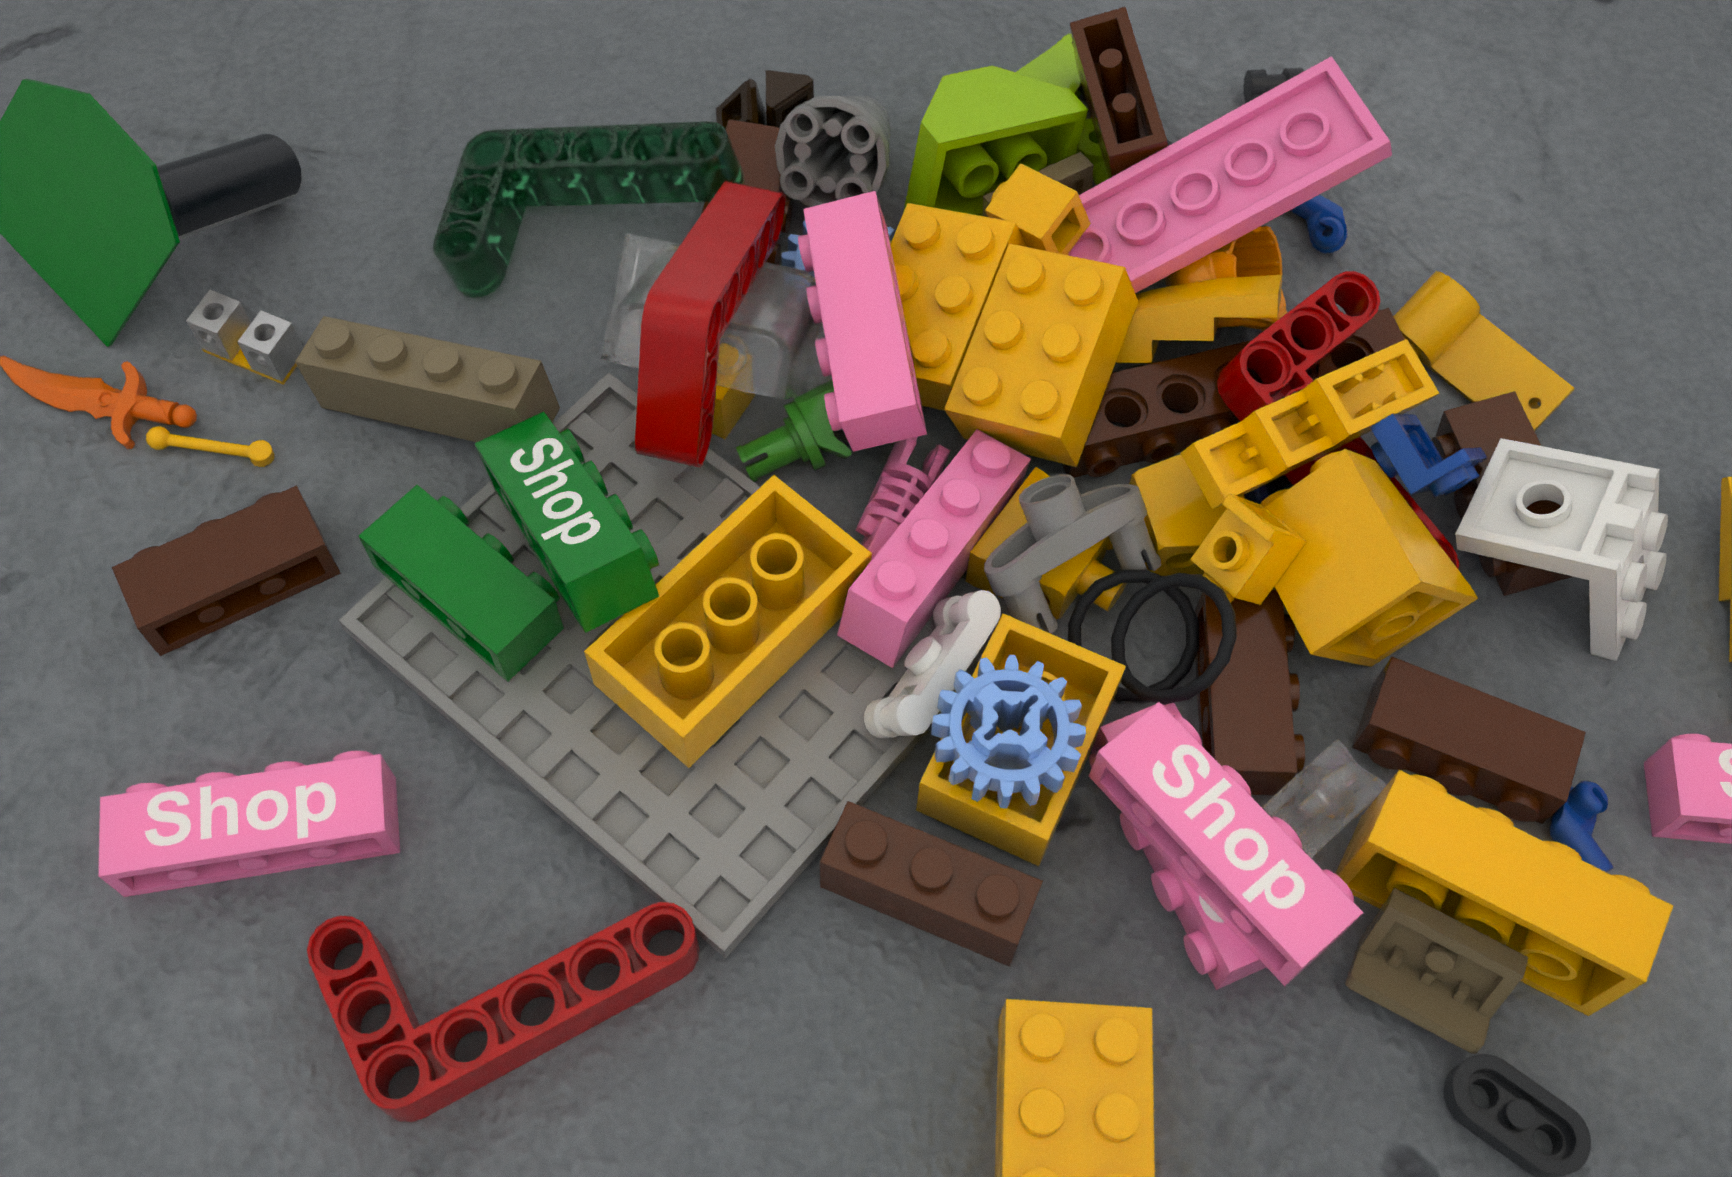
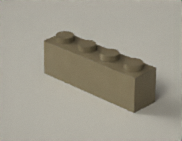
(422, 380)

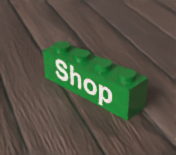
(569, 521)

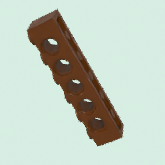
(1189, 384)

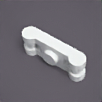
(931, 665)

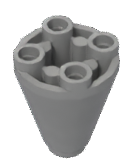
(833, 149)

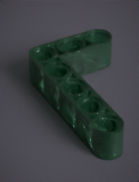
(567, 167)

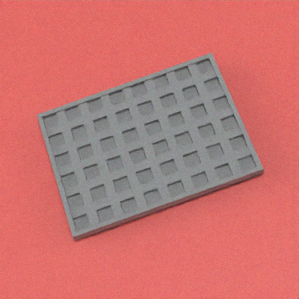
(701, 836)

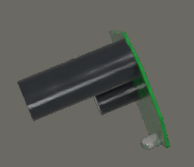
(102, 213)

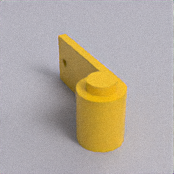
(1473, 353)

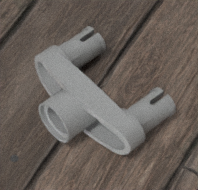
(1059, 528)

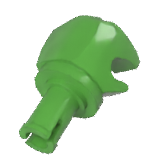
(801, 437)

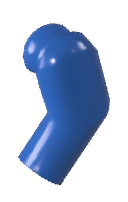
(1324, 223)
(1576, 820)

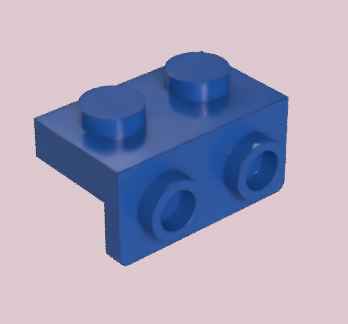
(1409, 451)

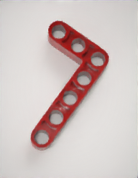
(690, 313)
(1285, 364)
(496, 1011)

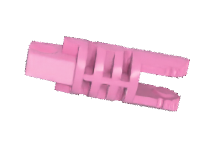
(898, 492)

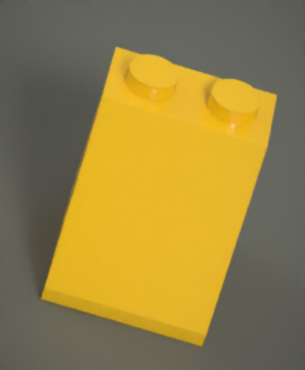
(1368, 564)

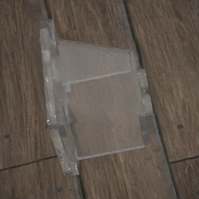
(765, 346)

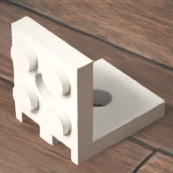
(1599, 534)

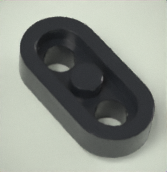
(1513, 1115)

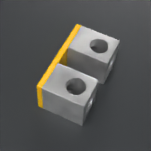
(263, 347)

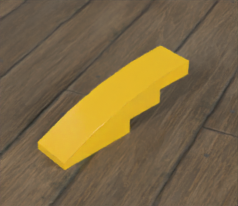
(1194, 311)
(1309, 423)

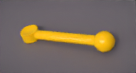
(258, 452)

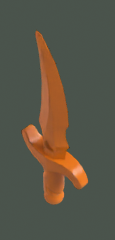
(100, 399)

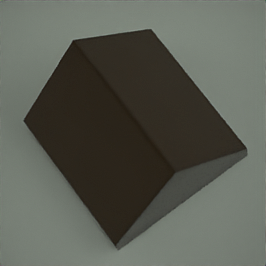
(785, 93)
(742, 105)

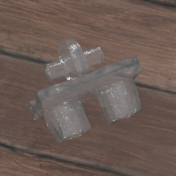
(1325, 797)

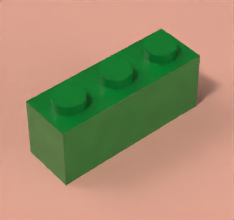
(464, 580)

